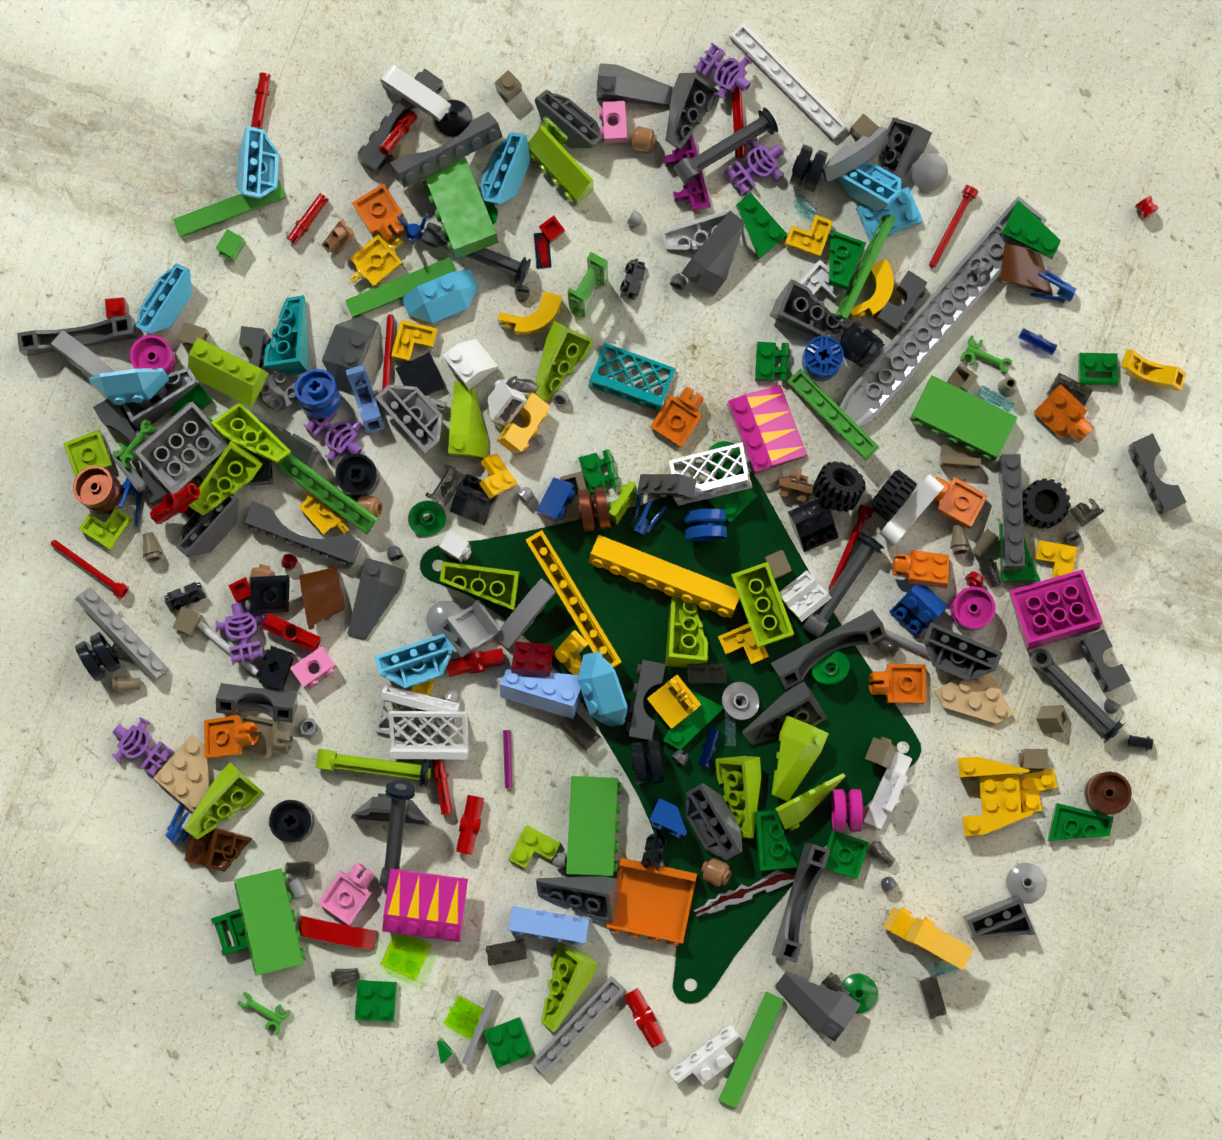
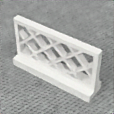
(715, 487)
(415, 701)
(428, 750)

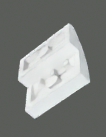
(804, 596)

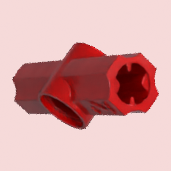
(175, 503)
(302, 638)
(475, 662)
(470, 824)
(644, 1018)

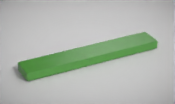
(224, 211)
(865, 266)
(397, 288)
(833, 414)
(327, 493)
(751, 1050)

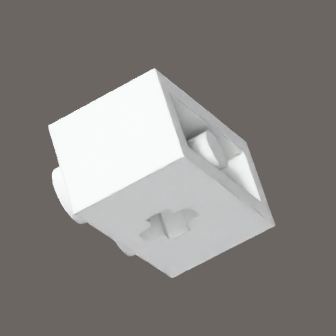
(456, 547)

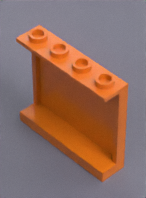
(653, 901)

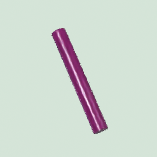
(507, 758)

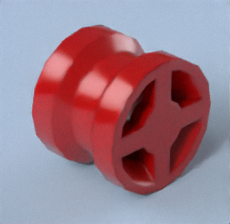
(1146, 207)

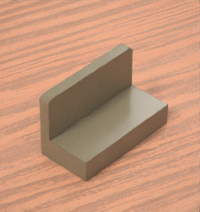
(958, 457)

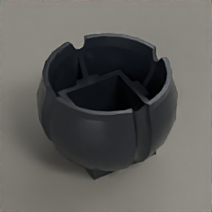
(860, 345)

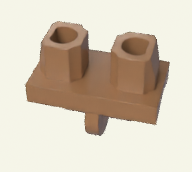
(338, 238)
(804, 488)

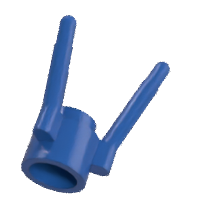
(413, 230)
(1064, 291)
(129, 489)
(641, 524)
(176, 831)

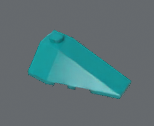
(289, 345)

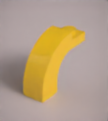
(883, 282)
(537, 321)
(1152, 373)

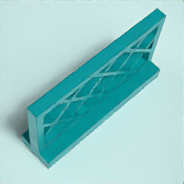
(627, 392)

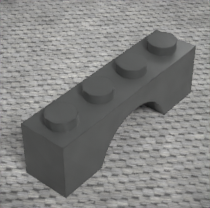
(1165, 495)
(650, 676)
(235, 698)

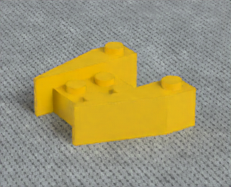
(998, 794)
(928, 937)

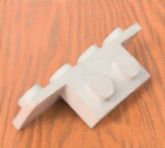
(888, 791)
(708, 1059)

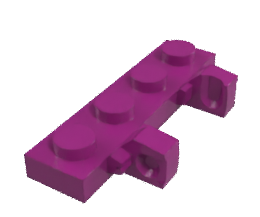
(695, 190)

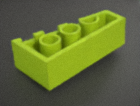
(489, 583)

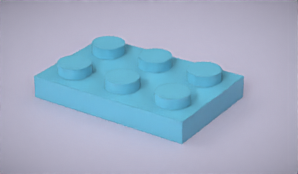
(902, 208)

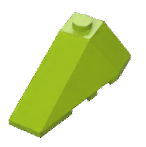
(247, 431)
(685, 635)
(741, 785)
(800, 807)
(569, 979)

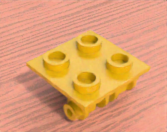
(674, 701)

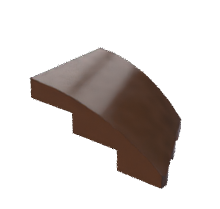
(1021, 268)
(321, 595)
(216, 848)

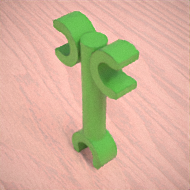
(973, 350)
(125, 453)
(277, 1018)

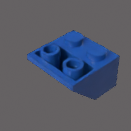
(556, 499)
(918, 609)
(668, 816)

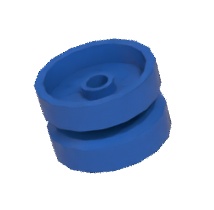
(317, 393)
(705, 525)

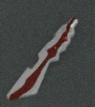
(743, 893)

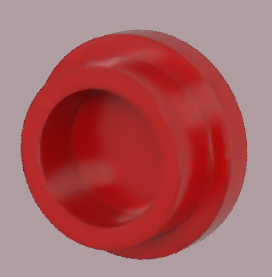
(974, 579)

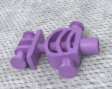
(731, 70)
(767, 158)
(347, 440)
(239, 620)
(130, 736)

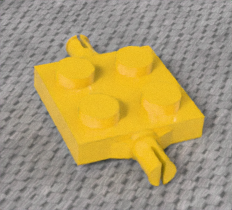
(376, 260)
(322, 515)

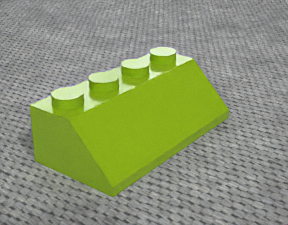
(560, 166)
(226, 372)
(762, 604)

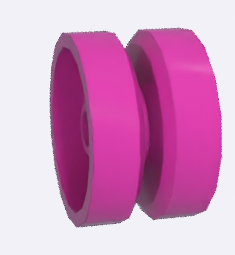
(149, 346)
(961, 612)
(846, 810)

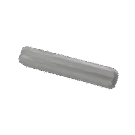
(131, 474)

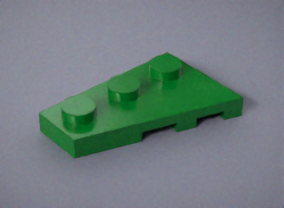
(760, 225)
(1030, 231)
(843, 258)
(1028, 572)
(693, 723)
(1078, 823)
(771, 843)

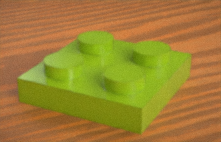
(87, 451)
(620, 506)

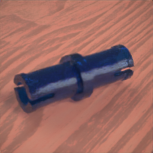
(1037, 341)
(709, 747)

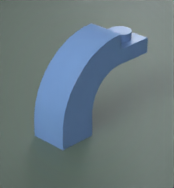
(365, 399)

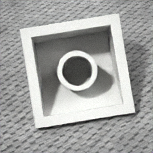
(470, 362)

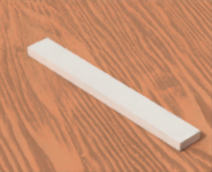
(788, 81)

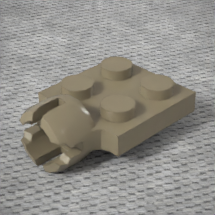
(269, 738)

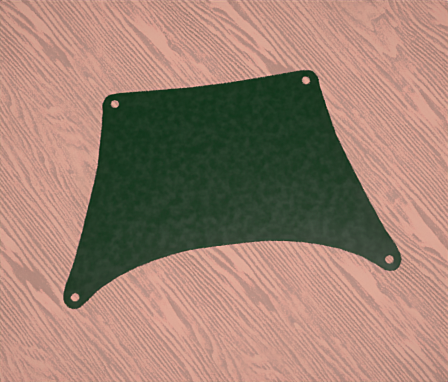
(637, 628)

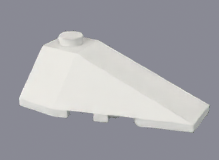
(695, 232)

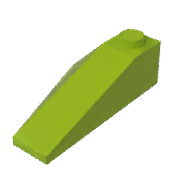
(561, 353)
(467, 428)
(230, 473)
(797, 753)
(225, 796)

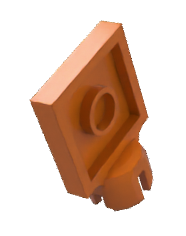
(380, 213)
(1064, 415)
(679, 417)
(959, 501)
(922, 568)
(900, 683)
(227, 736)

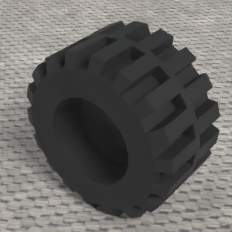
(839, 486)
(892, 495)
(1060, 499)

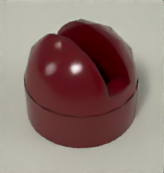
(289, 558)

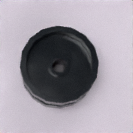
(808, 168)
(349, 468)
(97, 656)
(647, 762)
(281, 816)

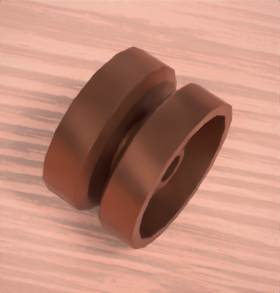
(97, 489)
(593, 509)
(1112, 782)

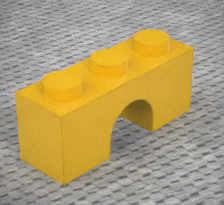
(517, 438)

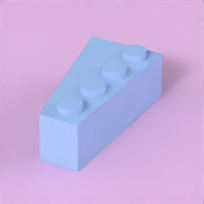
(554, 694)
(549, 925)

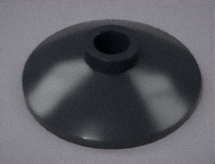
(457, 125)

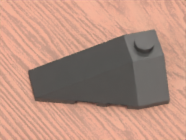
(623, 84)
(905, 146)
(375, 592)

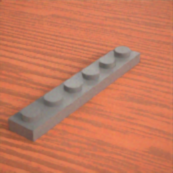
(122, 634)
(577, 1025)

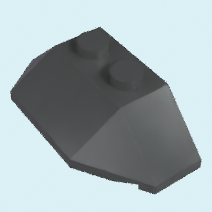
(570, 118)
(348, 348)
(205, 532)
(959, 654)
(379, 810)
(713, 822)

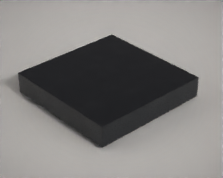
(421, 374)
(269, 594)

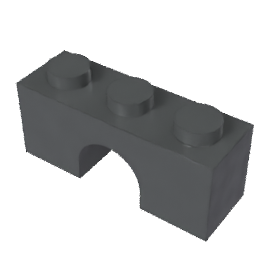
(893, 315)
(254, 340)
(666, 484)
(1109, 677)

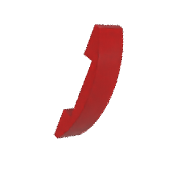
(337, 933)

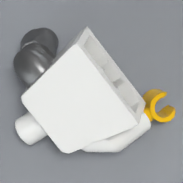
(508, 399)

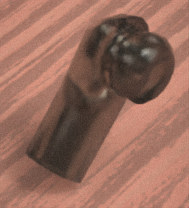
(121, 654)

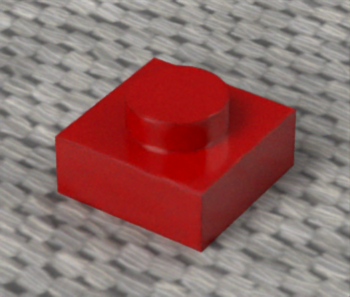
(552, 229)
(115, 307)
(240, 590)

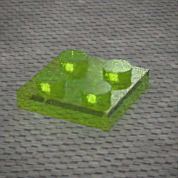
(406, 955)

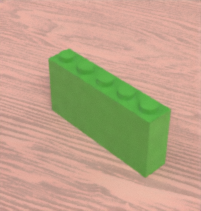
(460, 209)
(963, 418)
(593, 826)
(269, 921)

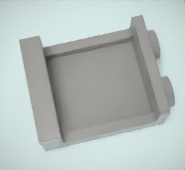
(470, 628)

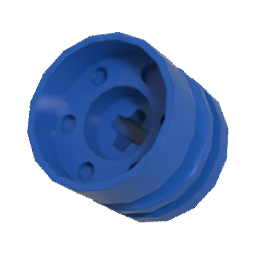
(822, 369)

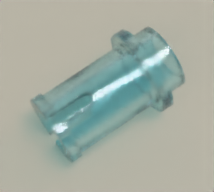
(804, 205)
(944, 968)

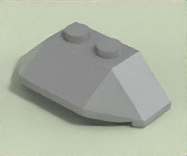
(413, 414)

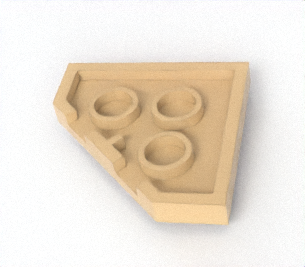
(975, 698)
(186, 773)

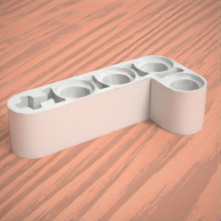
(398, 82)
(911, 510)

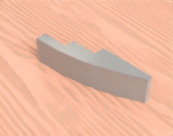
(851, 157)
(80, 355)
(525, 613)

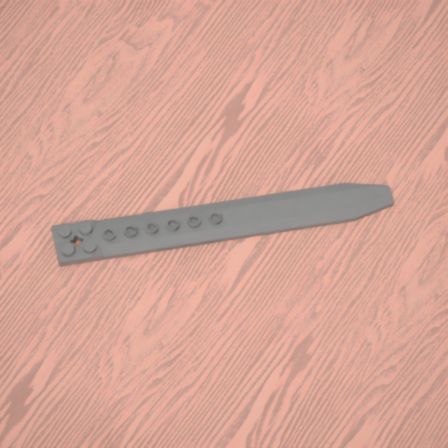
(929, 325)

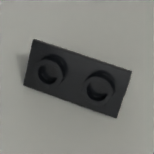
(633, 271)
(177, 599)
(654, 850)

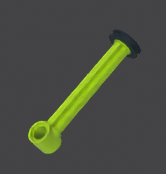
(332, 760)

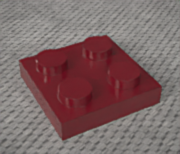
(532, 659)

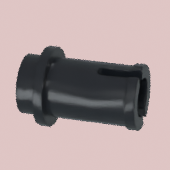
(1140, 742)

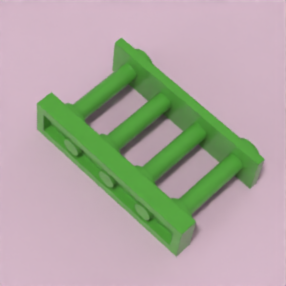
(596, 275)

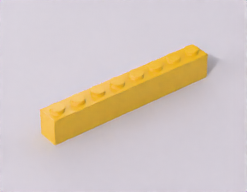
(664, 576)
(571, 597)

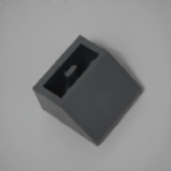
(472, 501)
(813, 525)

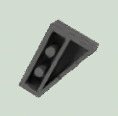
(1000, 919)

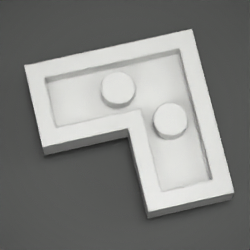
(819, 278)

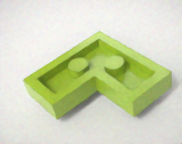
(108, 532)
(531, 842)

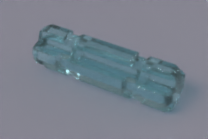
(996, 398)
(730, 730)

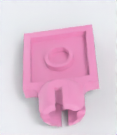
(348, 893)

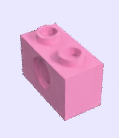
(613, 111)
(302, 668)

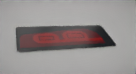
(542, 251)

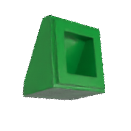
(444, 1050)

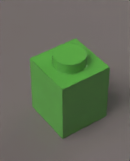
(230, 246)

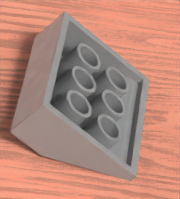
(181, 448)

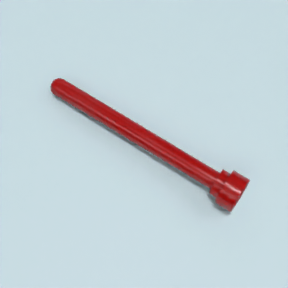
(969, 194)
(388, 351)
(863, 514)
(118, 589)

